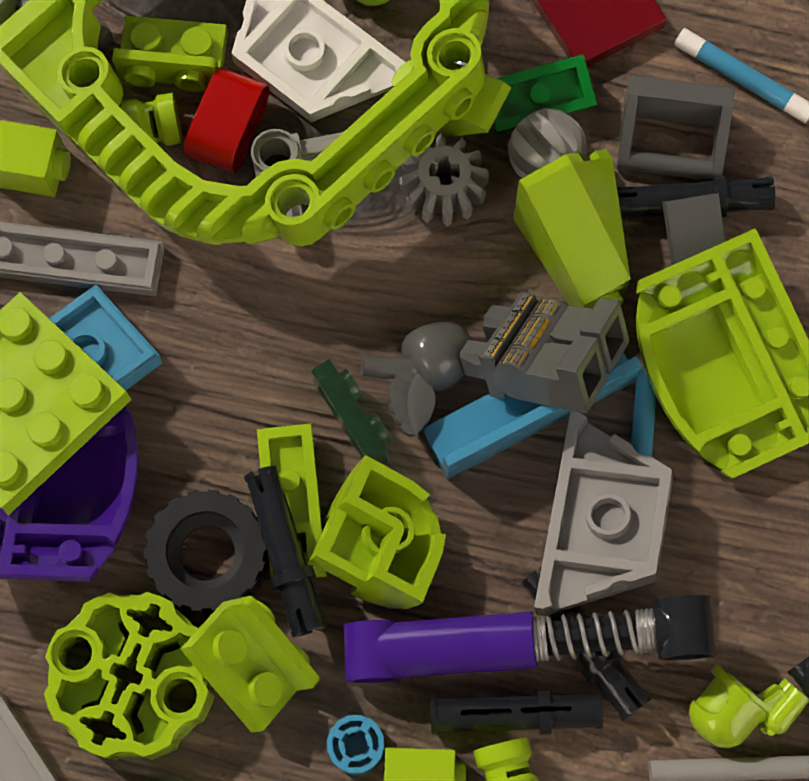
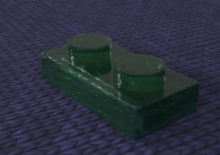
(340, 394)

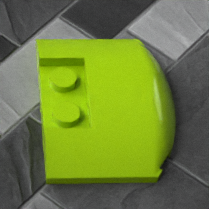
(727, 355)

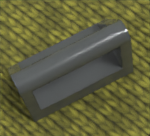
(680, 104)

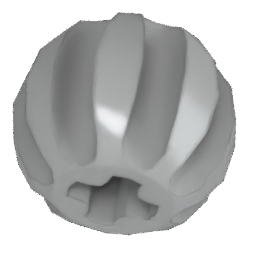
(544, 138)

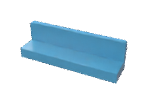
(498, 423)

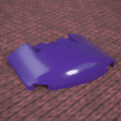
(77, 513)

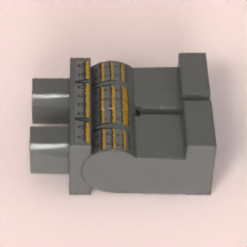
(548, 351)

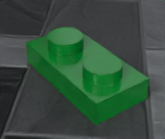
(556, 85)

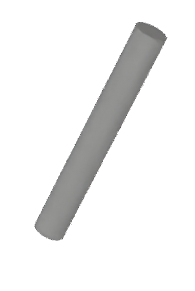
(730, 769)

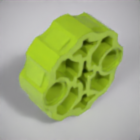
(73, 689)

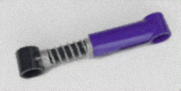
(516, 641)

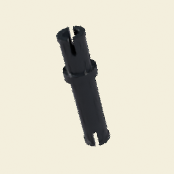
(733, 196)
(285, 551)
(608, 671)
(584, 712)

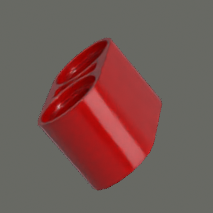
(226, 120)

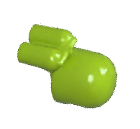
(731, 711)

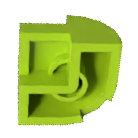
(381, 537)

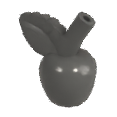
(427, 366)

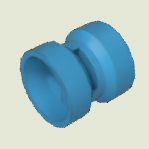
(362, 750)

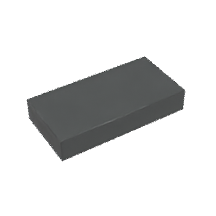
(693, 225)

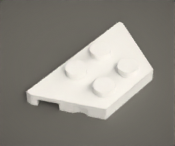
(312, 56)

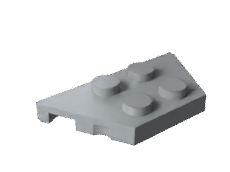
(602, 520)

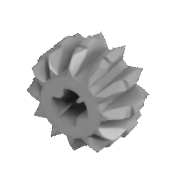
(463, 175)

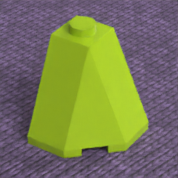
(576, 227)

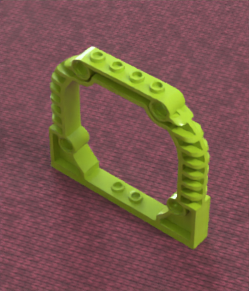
(54, 52)

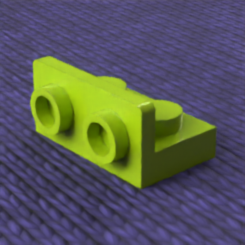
(170, 52)
(249, 661)

